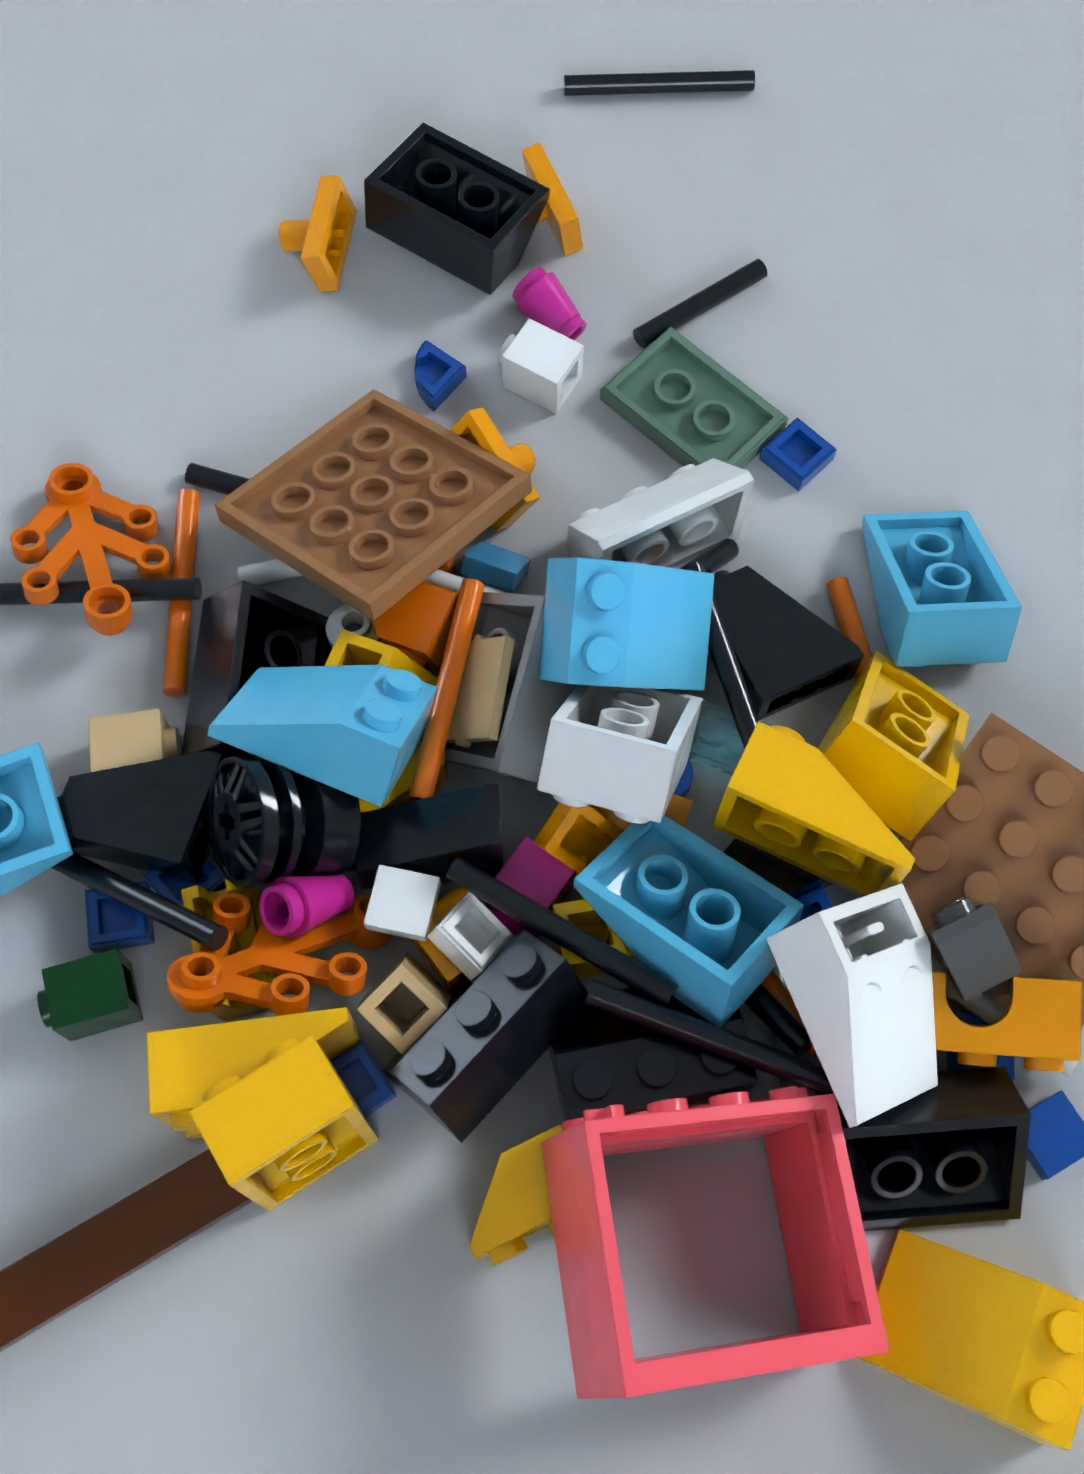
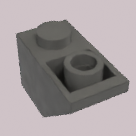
(972, 946)

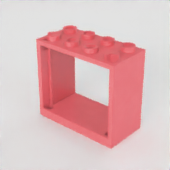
(817, 1220)

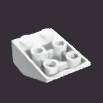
(865, 999)

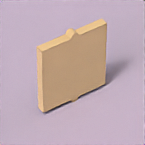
(482, 691)

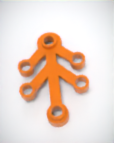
(76, 493)
(209, 976)

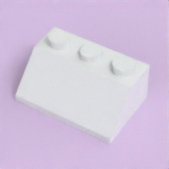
(668, 519)

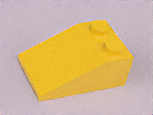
(897, 745)
(807, 814)
(193, 1059)
(282, 1123)
(983, 1338)

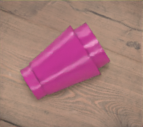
(546, 302)
(303, 902)

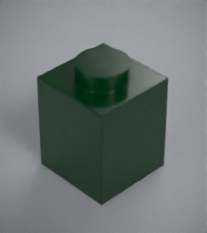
(89, 995)

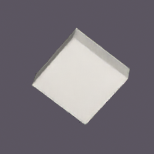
(402, 903)
(470, 936)

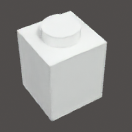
(541, 365)

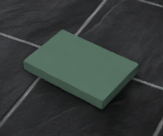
(692, 404)

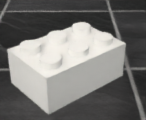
(619, 749)

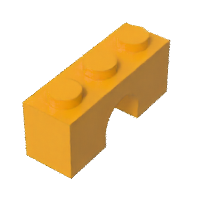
(1037, 1025)

